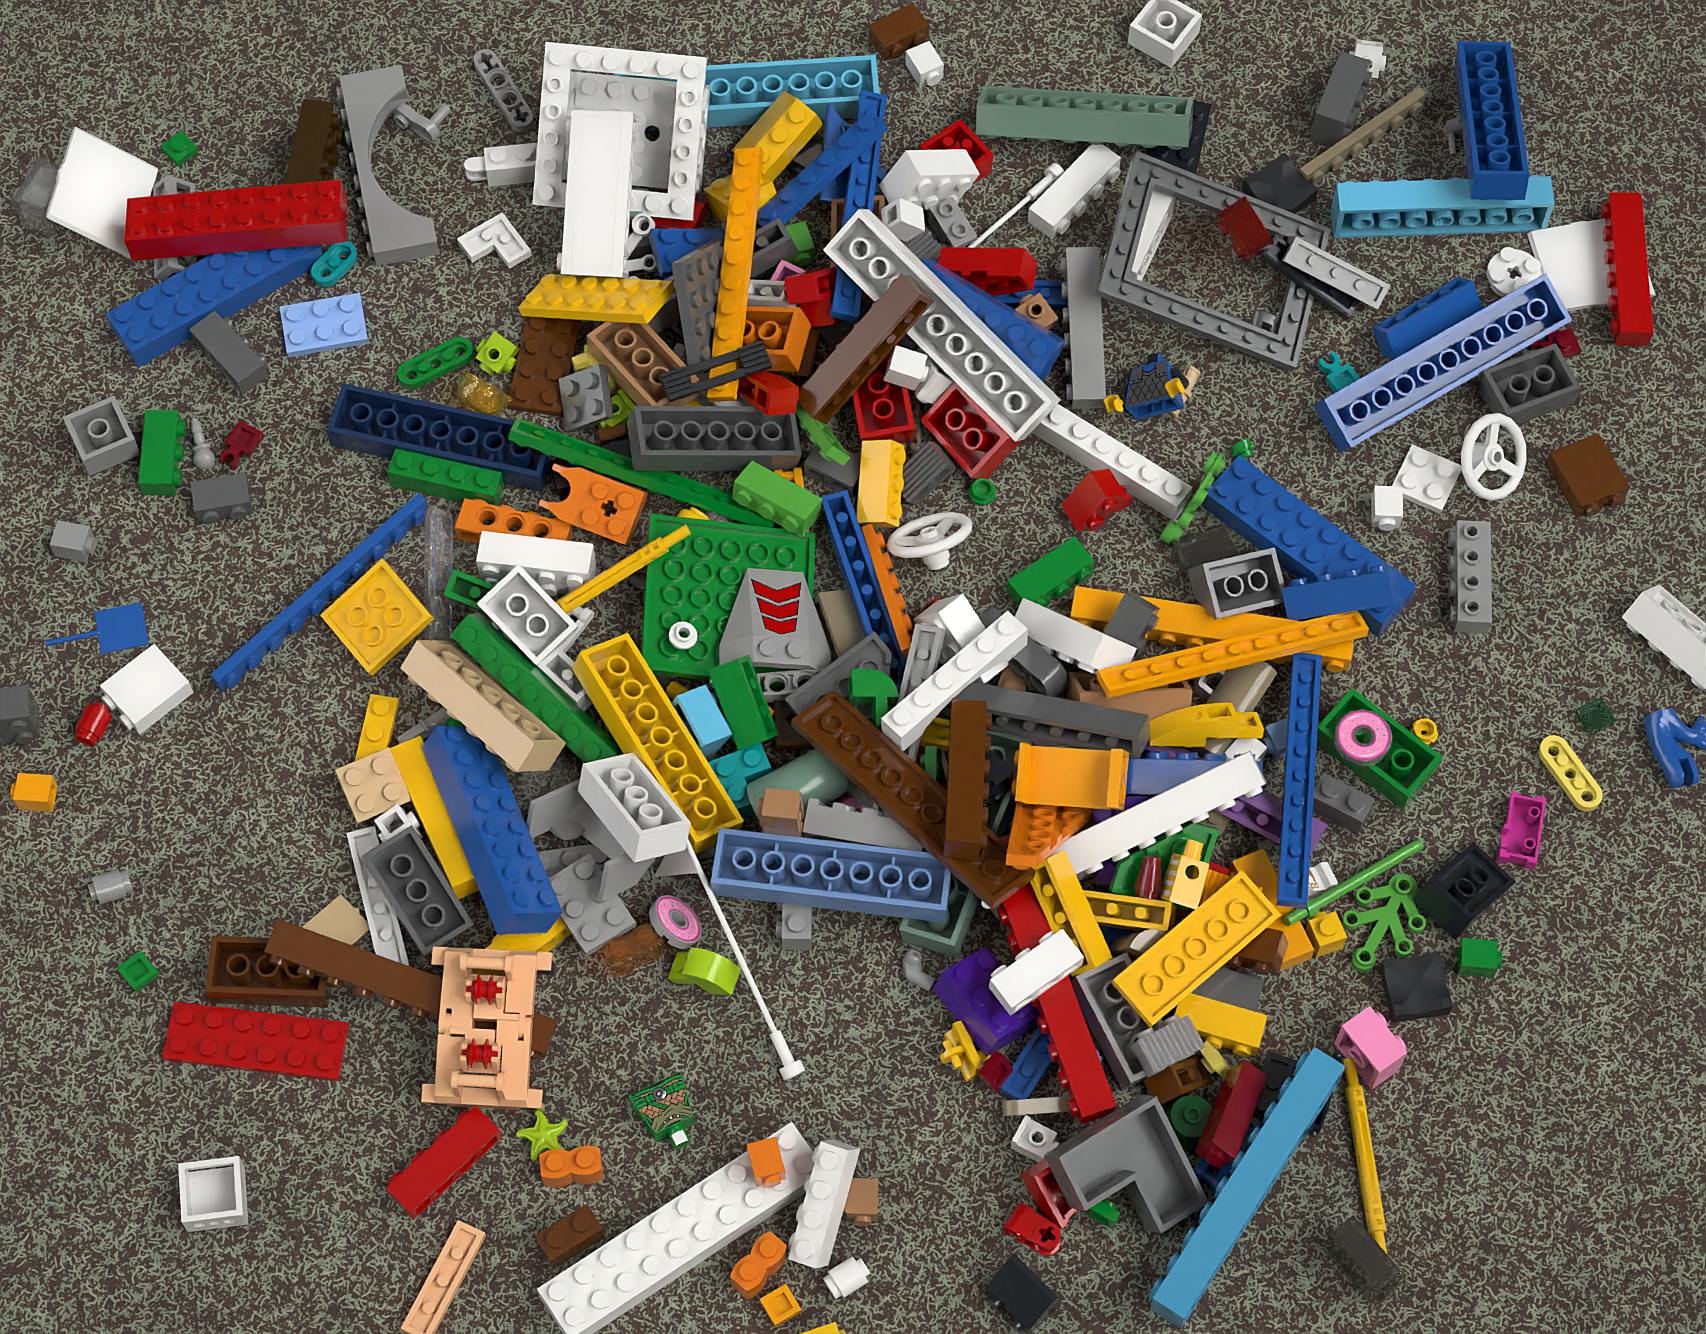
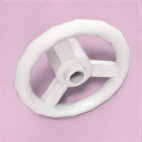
(1480, 456)
(931, 541)

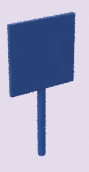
(116, 628)

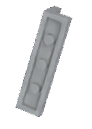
(166, 266)
(1335, 272)

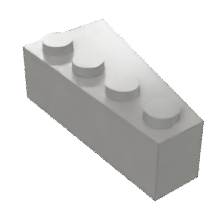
(849, 826)

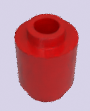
(92, 724)

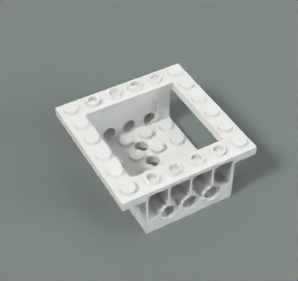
(673, 107)

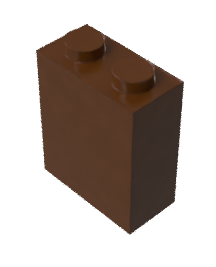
(1588, 476)

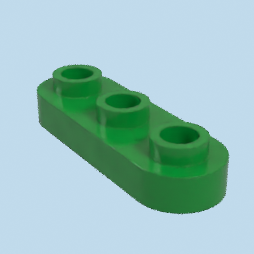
(443, 354)

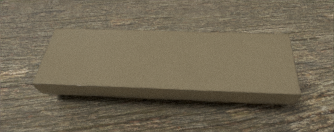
(839, 621)
(1244, 689)

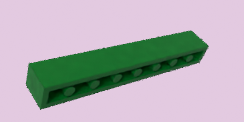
(534, 689)

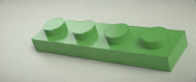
(822, 437)

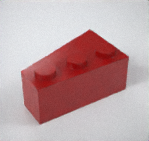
(992, 269)

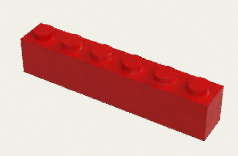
(1627, 269)

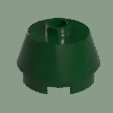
(1188, 1119)

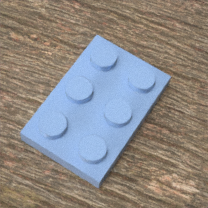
(323, 325)

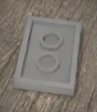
(584, 915)

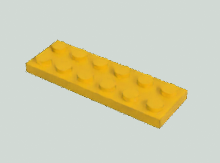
(597, 298)
(1195, 948)

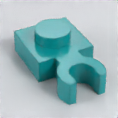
(1339, 375)

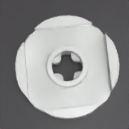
(1513, 260)

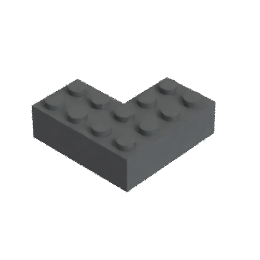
(1131, 1151)

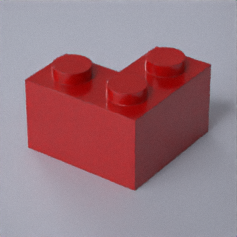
(961, 137)
(814, 293)

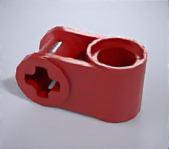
(1029, 1229)

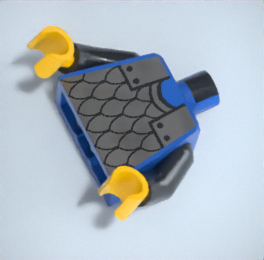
(1151, 390)

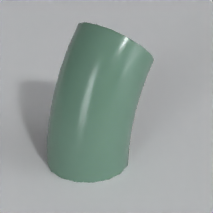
(809, 774)

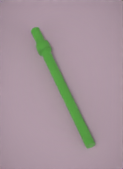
(1353, 882)

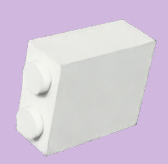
(145, 689)

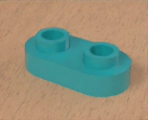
(331, 263)

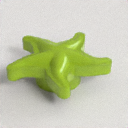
(543, 1135)

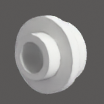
(679, 642)

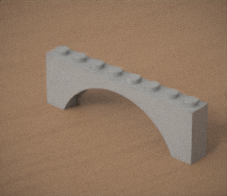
(393, 230)

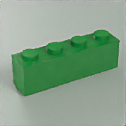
(444, 478)

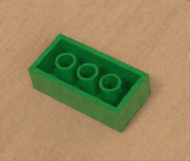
(1404, 768)

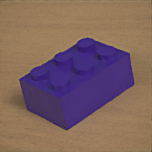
(968, 997)

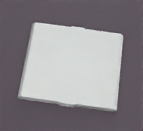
(95, 189)
(1575, 262)

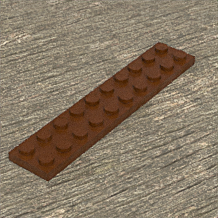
(904, 793)

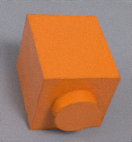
(766, 1162)

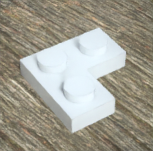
(495, 235)

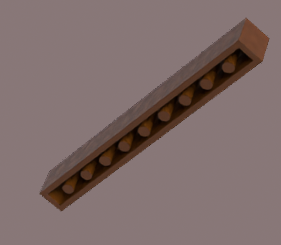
(376, 977)

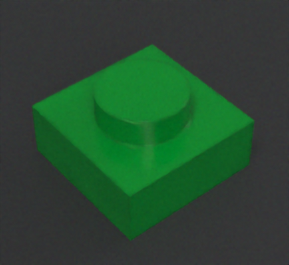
(179, 148)
(138, 971)
(1105, 1213)

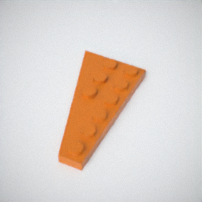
(1040, 831)

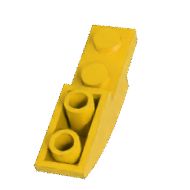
(1193, 725)

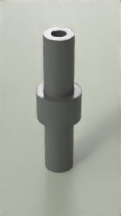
(632, 579)

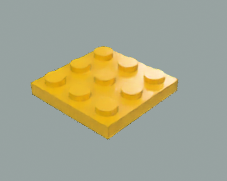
(377, 617)

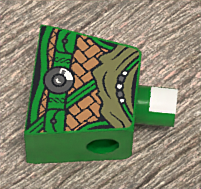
(665, 1110)

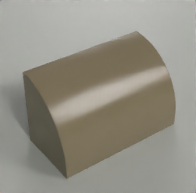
(1136, 943)

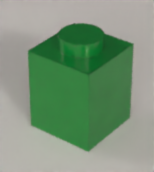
(1478, 958)

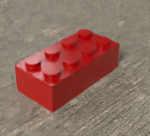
(883, 408)

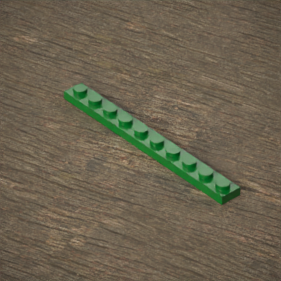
(620, 466)

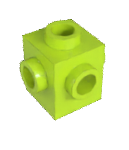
(489, 347)

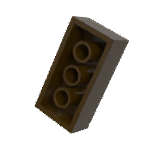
(315, 143)

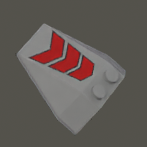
(775, 623)

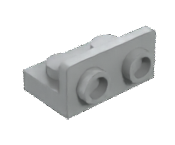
(950, 224)

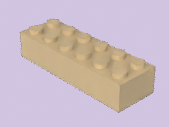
(482, 706)

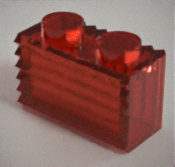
(1245, 229)

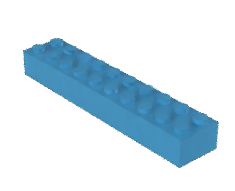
(1245, 1190)

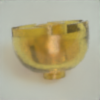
(480, 396)

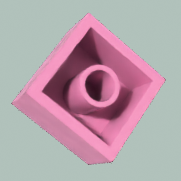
(1371, 1046)

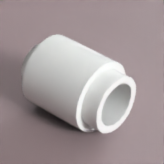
(846, 1277)

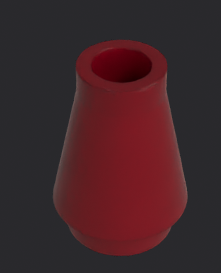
(1149, 879)

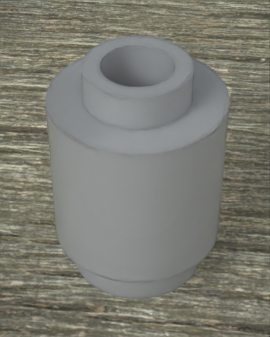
(110, 886)

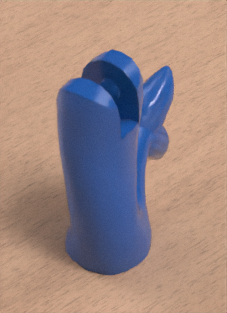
(1675, 761)

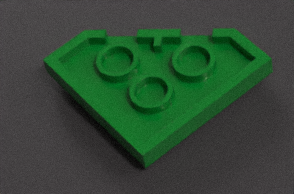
(1164, 847)

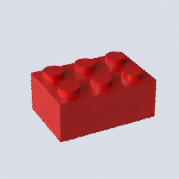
(968, 433)

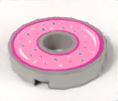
(687, 927)

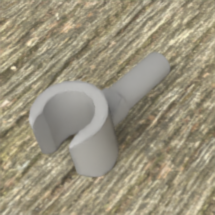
(1452, 127)

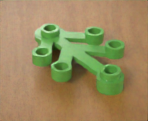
(1212, 466)
(1386, 917)

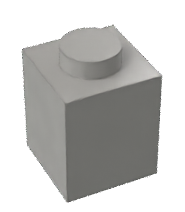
(72, 541)

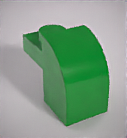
(872, 689)

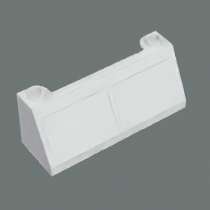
(598, 193)

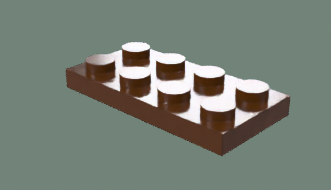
(541, 362)

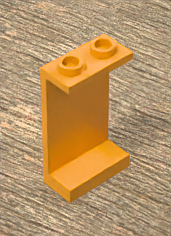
(1071, 777)

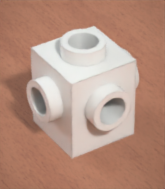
(1372, 51)
(395, 821)

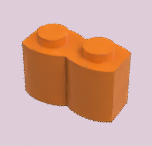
(563, 1167)
(752, 1270)

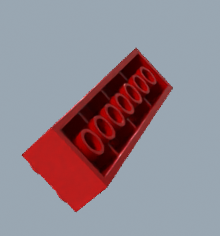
(236, 220)

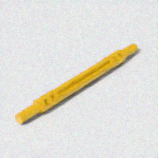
(621, 570)
(1364, 1154)

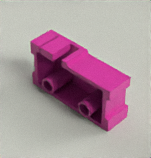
(1522, 831)

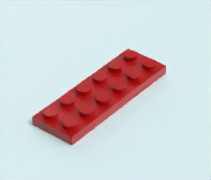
(256, 1041)

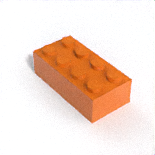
(782, 332)

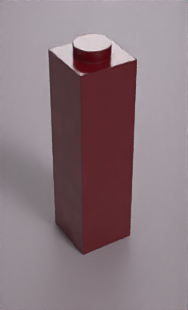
(1231, 1114)

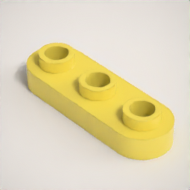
(1568, 762)

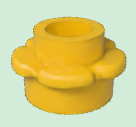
(1425, 725)

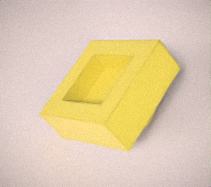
(1213, 1060)

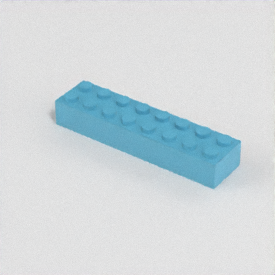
(1435, 209)

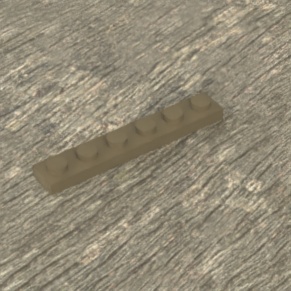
(1371, 132)

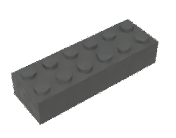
(711, 438)

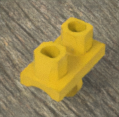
(962, 1052)

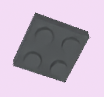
(586, 398)

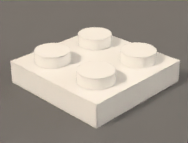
(1427, 478)

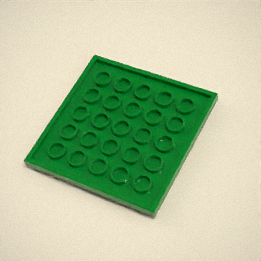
(701, 583)

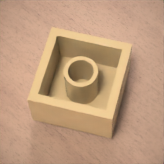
(372, 785)

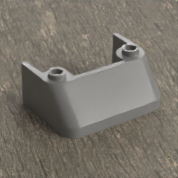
(570, 816)

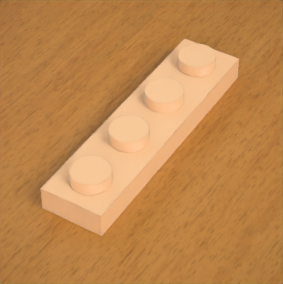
(444, 1280)

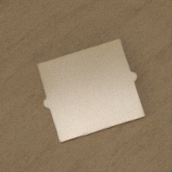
(339, 921)

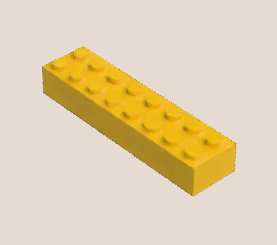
(650, 727)

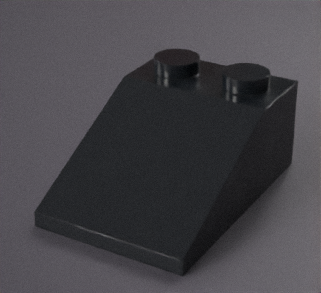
(1463, 890)

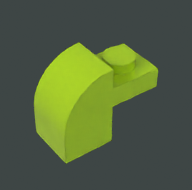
(706, 969)

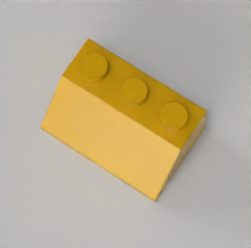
(781, 133)

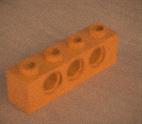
(477, 511)

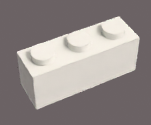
(1035, 971)

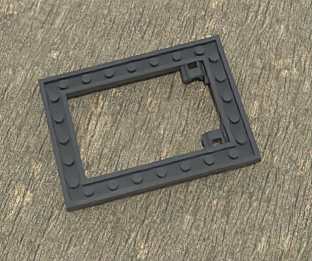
(1286, 329)

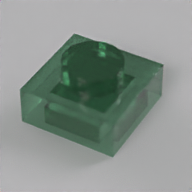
(1595, 716)

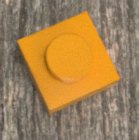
(780, 1305)

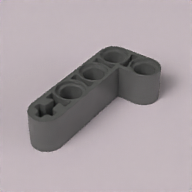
(1033, 663)

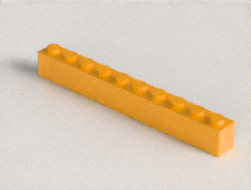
(1195, 627)

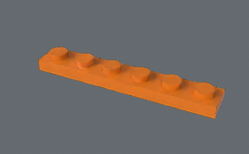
(889, 583)

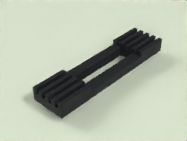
(678, 383)

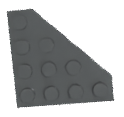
(697, 293)
(867, 654)

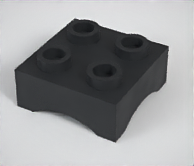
(1281, 186)
(1415, 987)

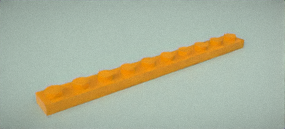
(736, 265)
(1231, 653)

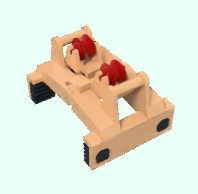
(476, 1048)

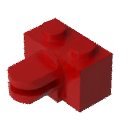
(1095, 499)

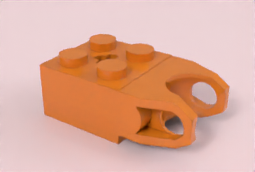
(588, 500)

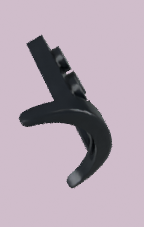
(1278, 1069)

